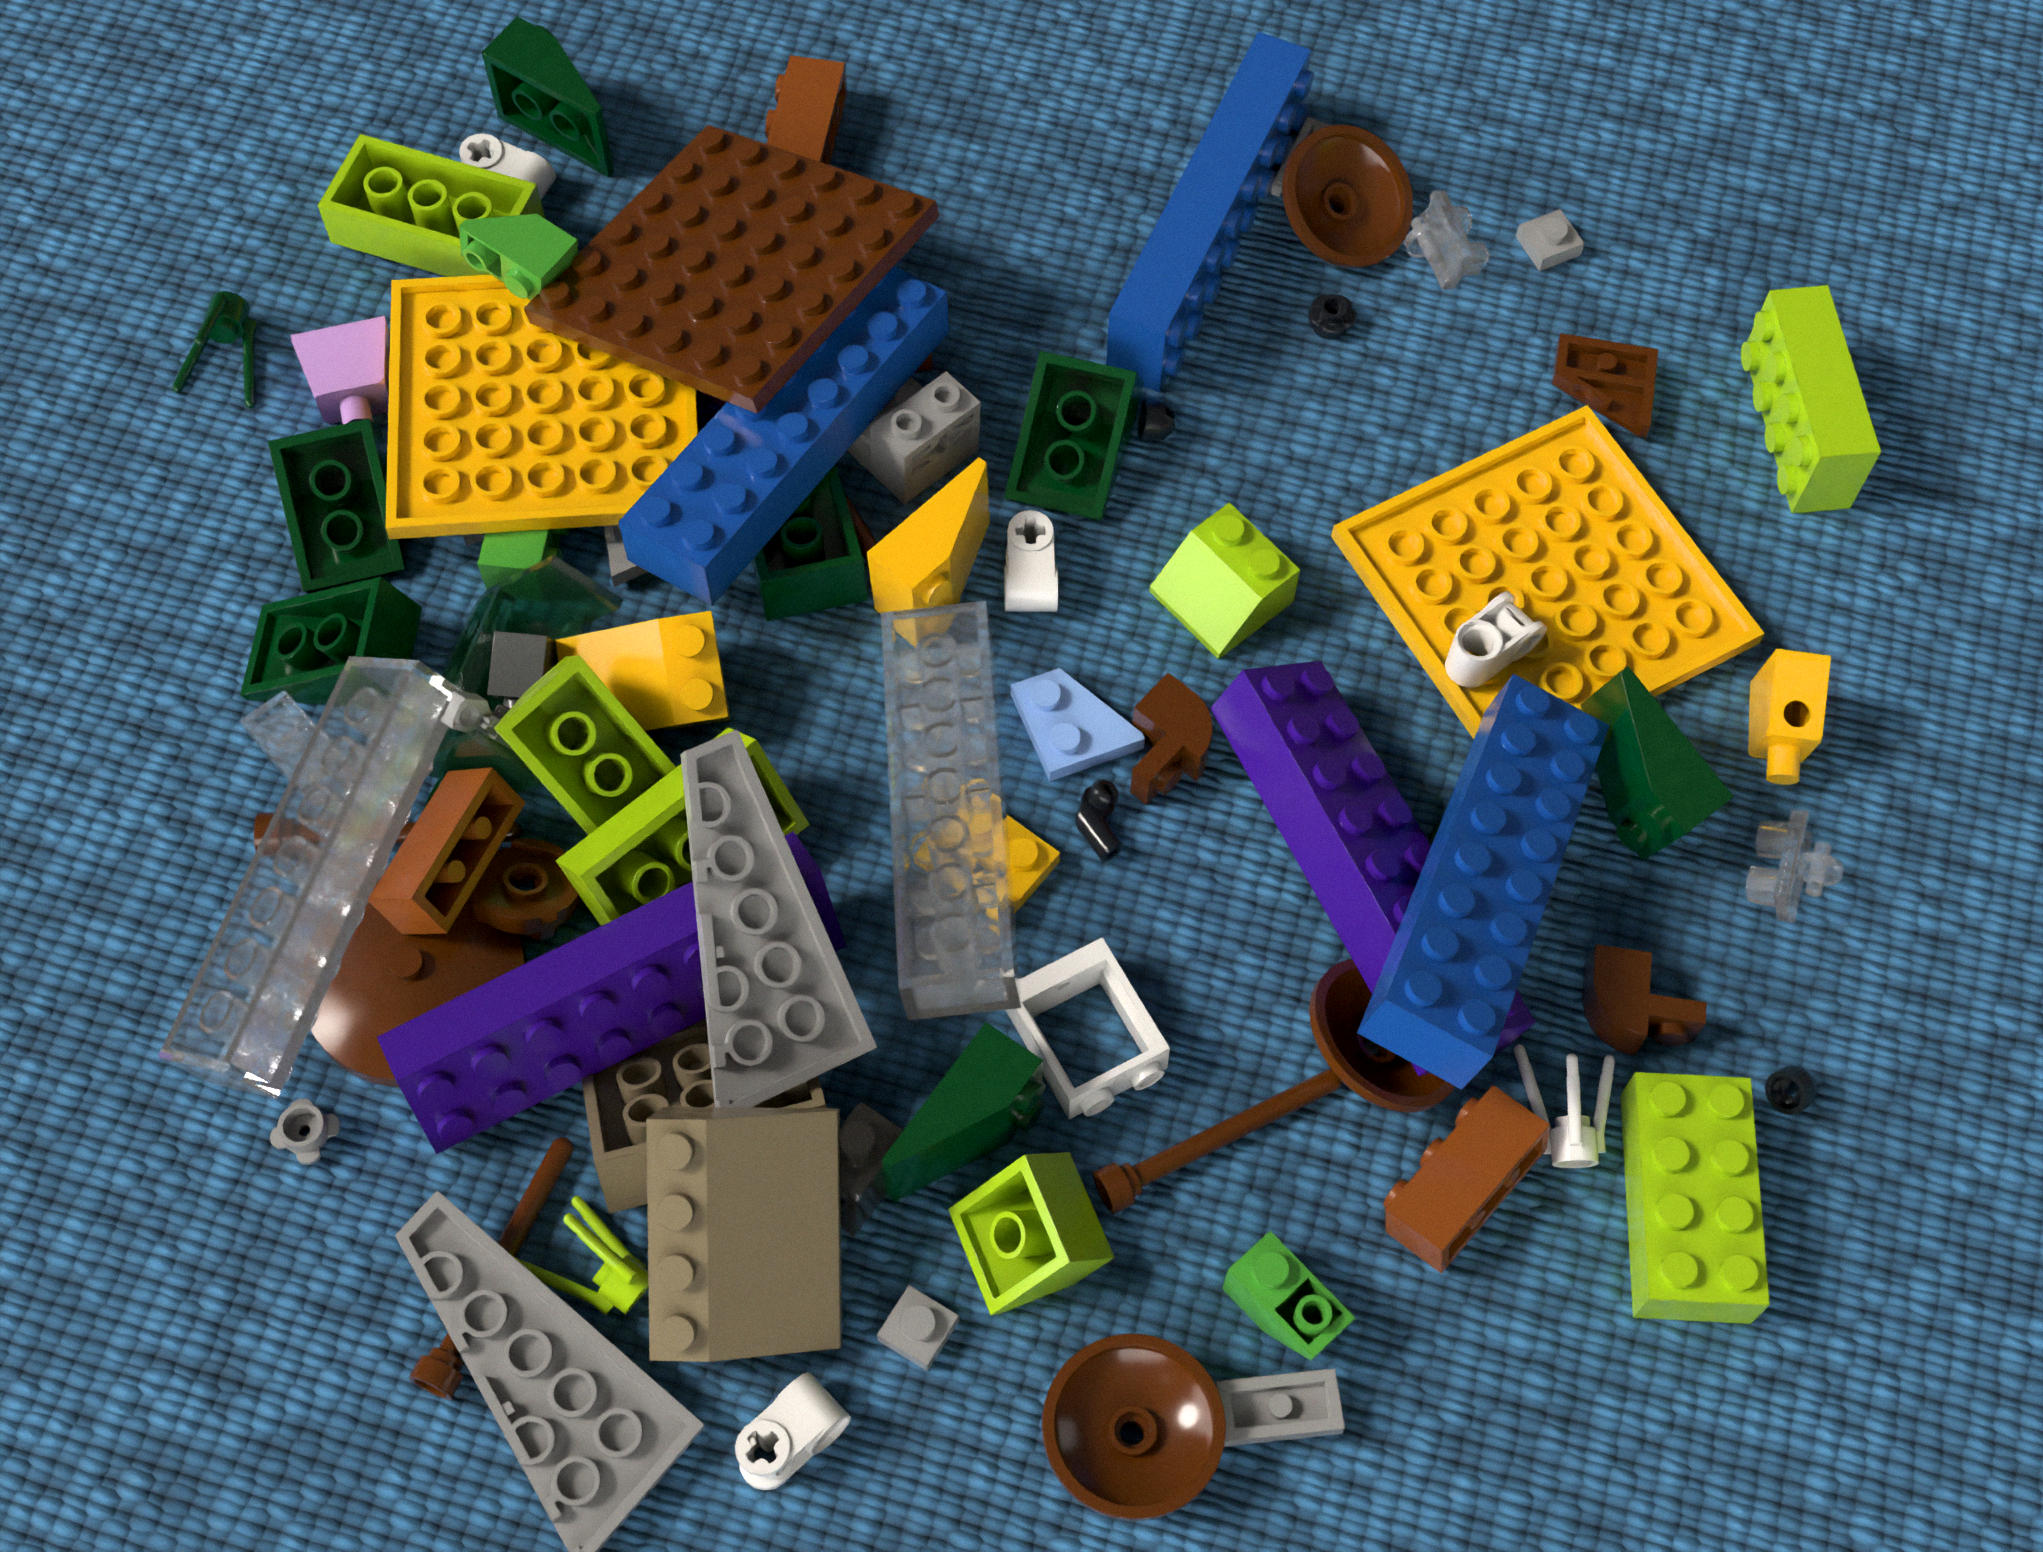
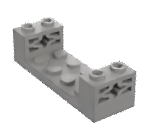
(920, 436)

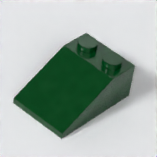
(545, 95)
(1073, 435)
(336, 504)
(812, 557)
(309, 637)
(1648, 769)
(969, 1114)

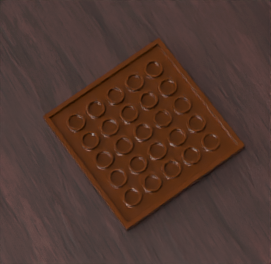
(733, 266)

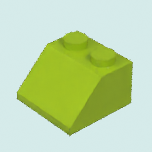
(1226, 581)
(1030, 1231)

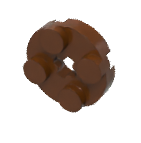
(520, 911)

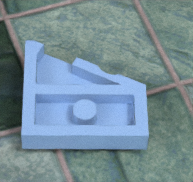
(1071, 724)

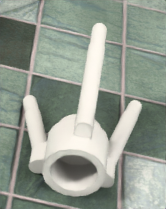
(1572, 1140)

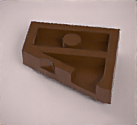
(1608, 378)

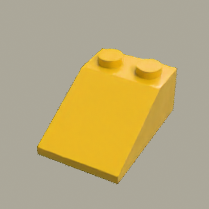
(934, 548)
(659, 669)

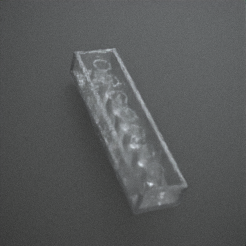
(948, 813)
(311, 877)

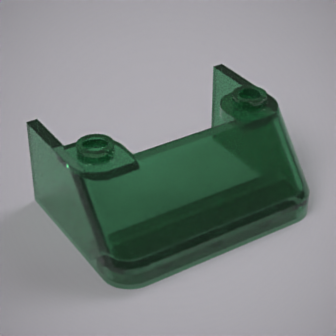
(540, 600)

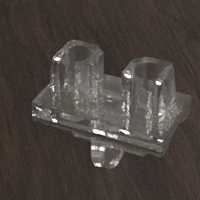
(1442, 239)
(1792, 845)

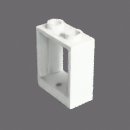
(1067, 979)

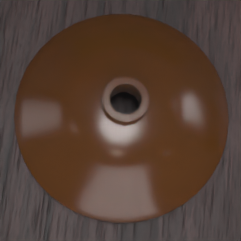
(1363, 184)
(1361, 1064)
(1140, 1385)

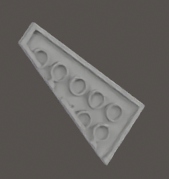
(767, 964)
(567, 1399)

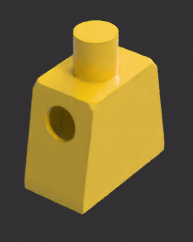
(1787, 711)

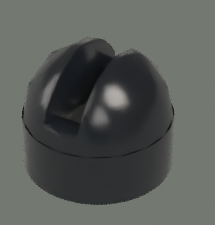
(1155, 420)
(1782, 1081)

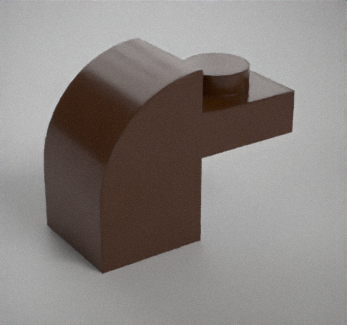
(1177, 731)
(1624, 1011)

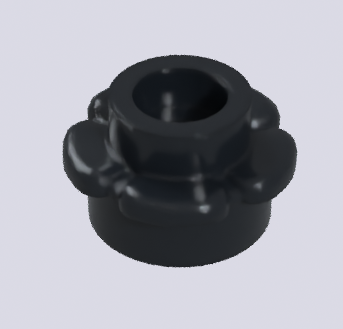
(1331, 325)

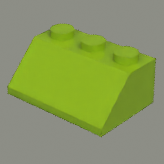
(582, 743)

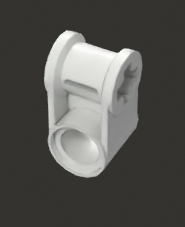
(500, 157)
(1030, 568)
(1497, 635)
(796, 1426)

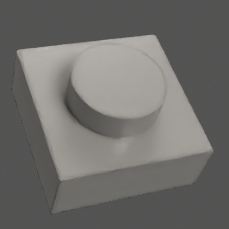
(1549, 240)
(918, 1328)

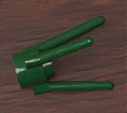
(224, 323)

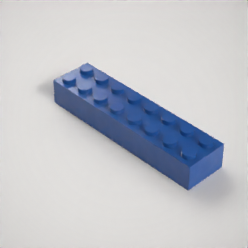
(1209, 211)
(755, 469)
(1485, 884)

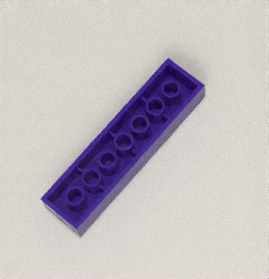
(1334, 808)
(563, 1015)

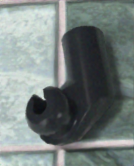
(1094, 817)

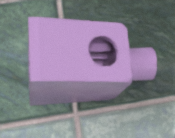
(347, 368)

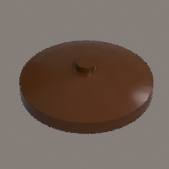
(399, 977)

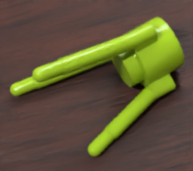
(621, 1277)

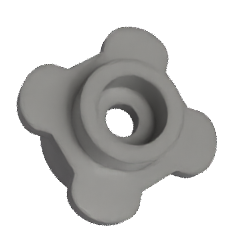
(296, 1117)

